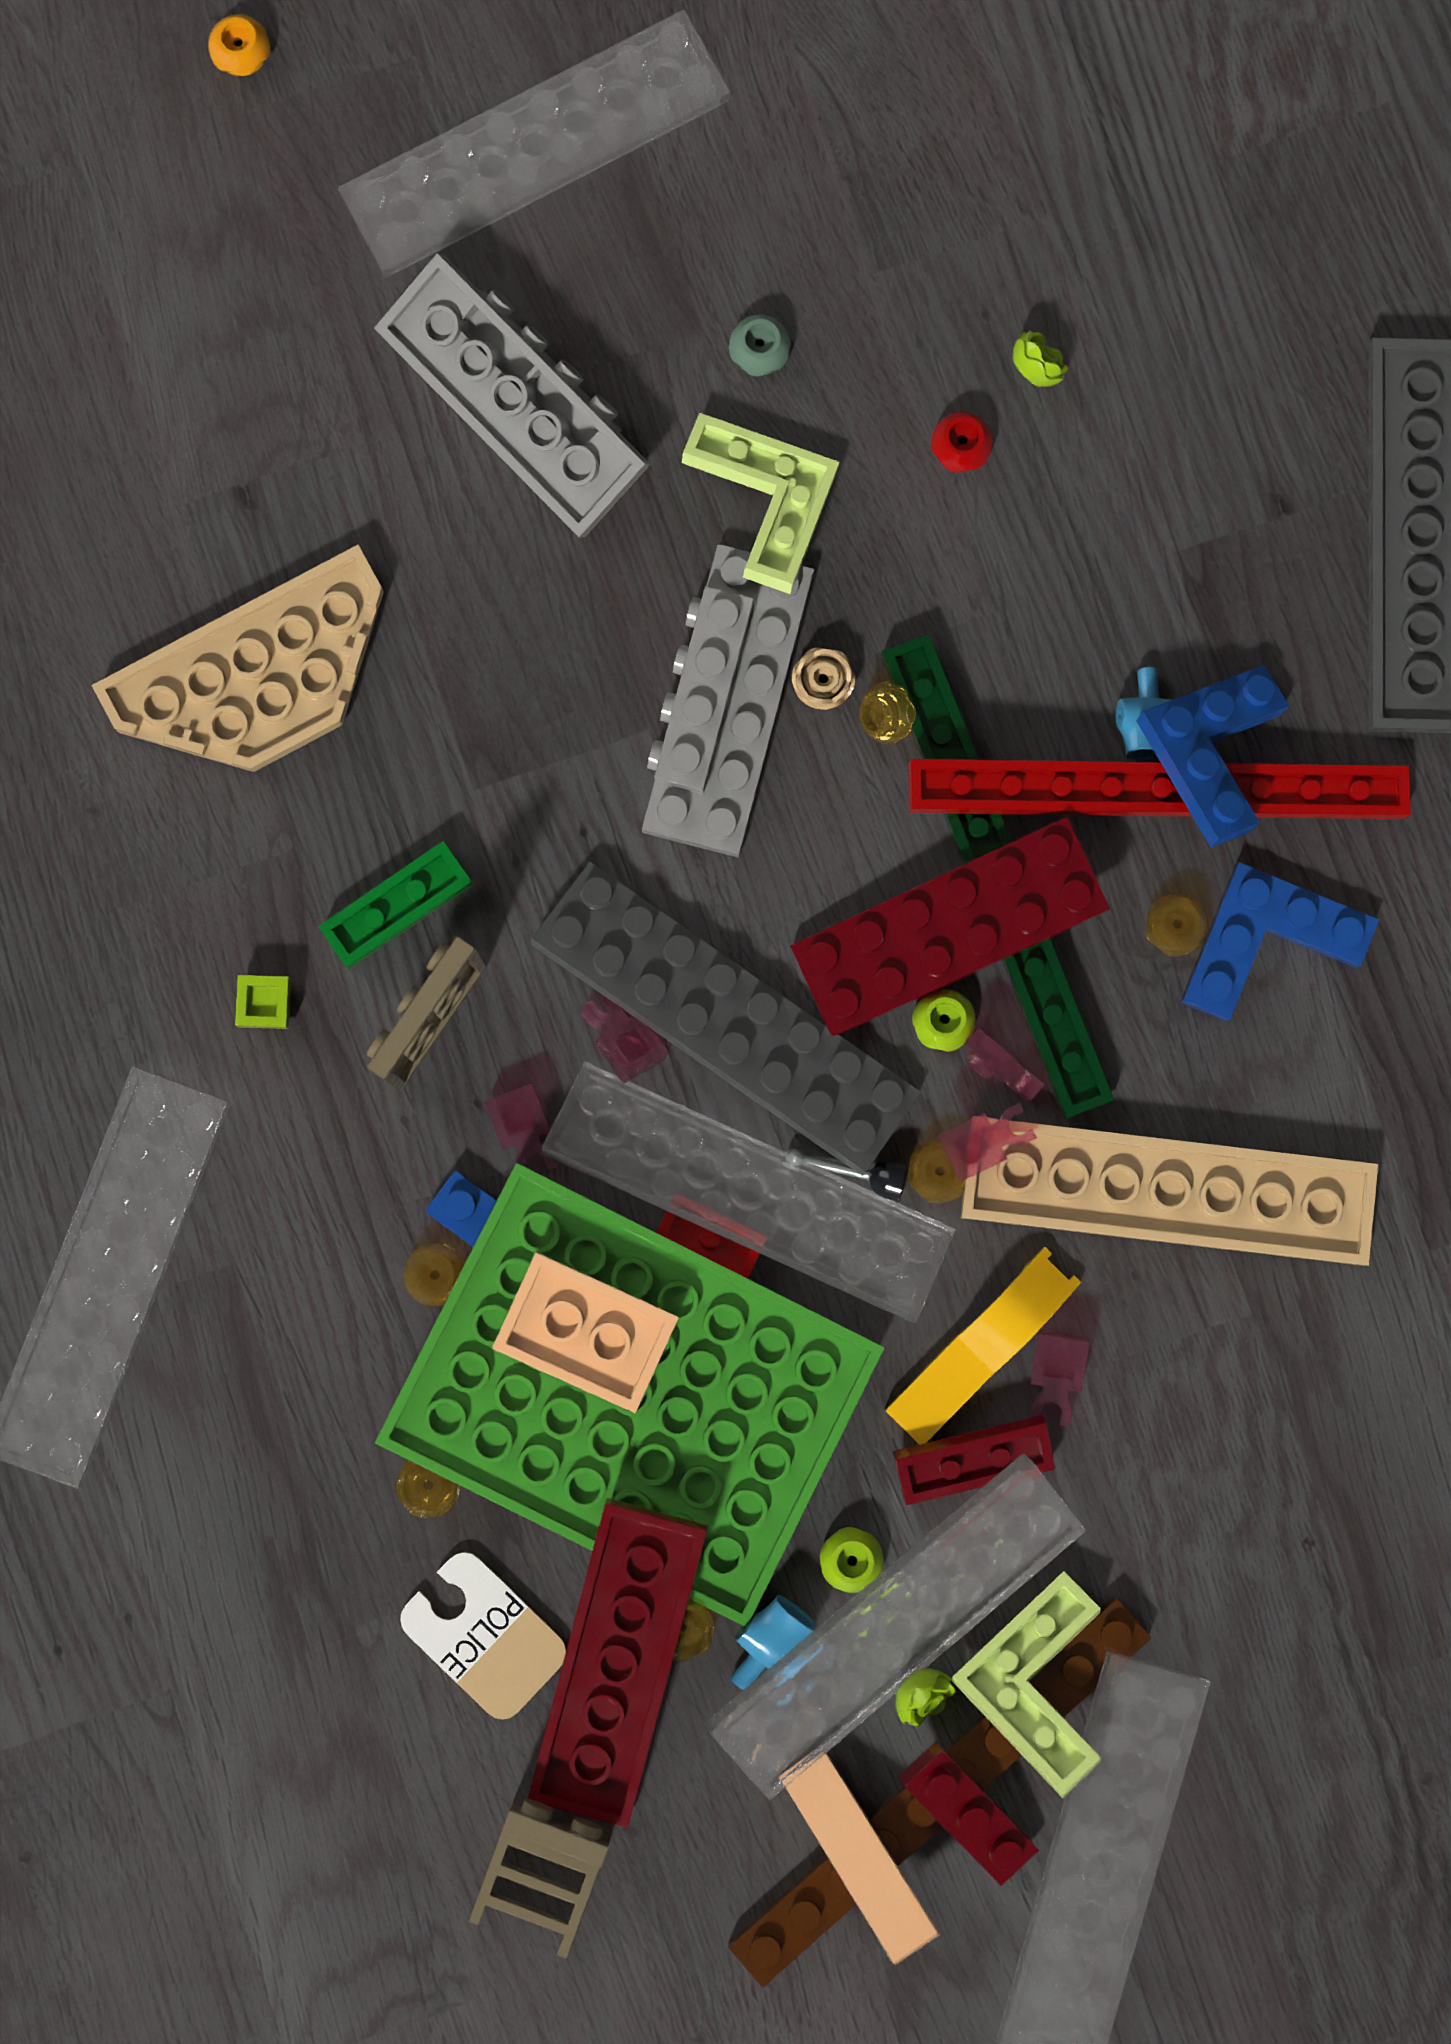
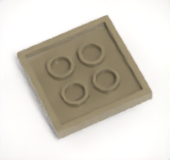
(425, 1013)

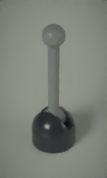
(885, 1178)

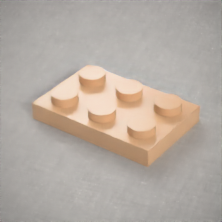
(585, 1332)

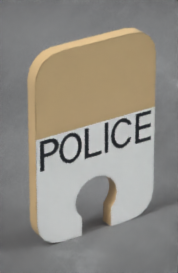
(497, 1644)

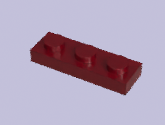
(970, 1459)
(968, 1813)

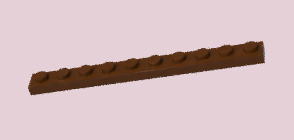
(903, 1822)

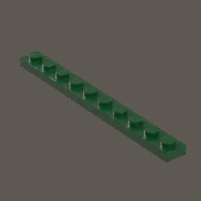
(1034, 971)

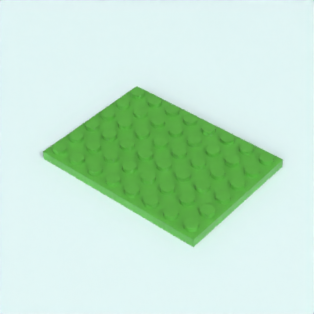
(722, 1435)

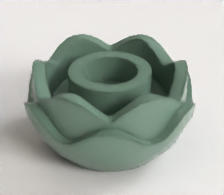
(754, 359)

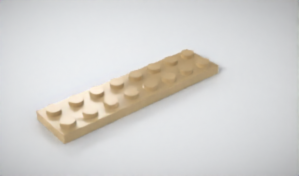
(1179, 1193)

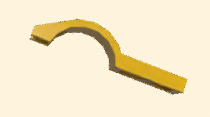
(982, 1348)

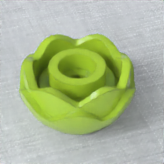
(1037, 361)
(938, 1035)
(846, 1543)
(923, 1695)

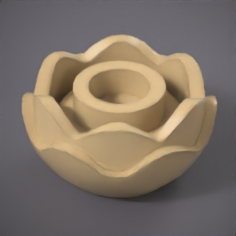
(830, 664)

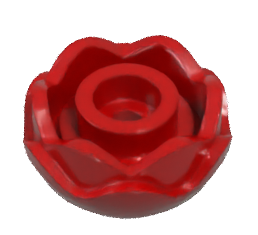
(961, 457)

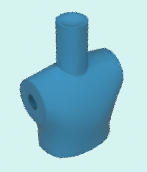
(1129, 710)
(770, 1637)

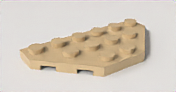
(258, 674)

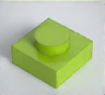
(263, 1001)

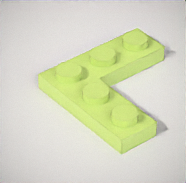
(789, 473)
(1000, 1686)

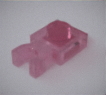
(625, 1041)
(990, 1058)
(519, 1123)
(979, 1144)
(1058, 1367)

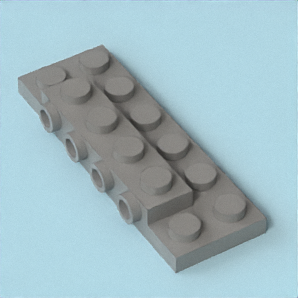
(514, 393)
(723, 706)

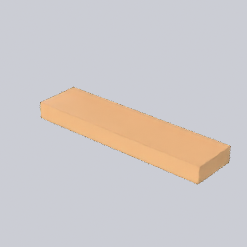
(862, 1860)

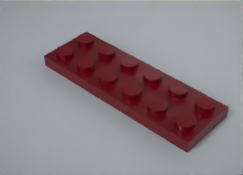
(950, 927)
(617, 1662)

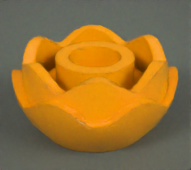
(241, 59)

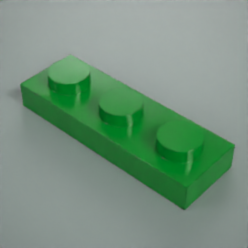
(395, 905)

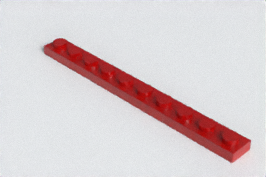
(1147, 790)

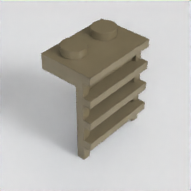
(556, 1838)

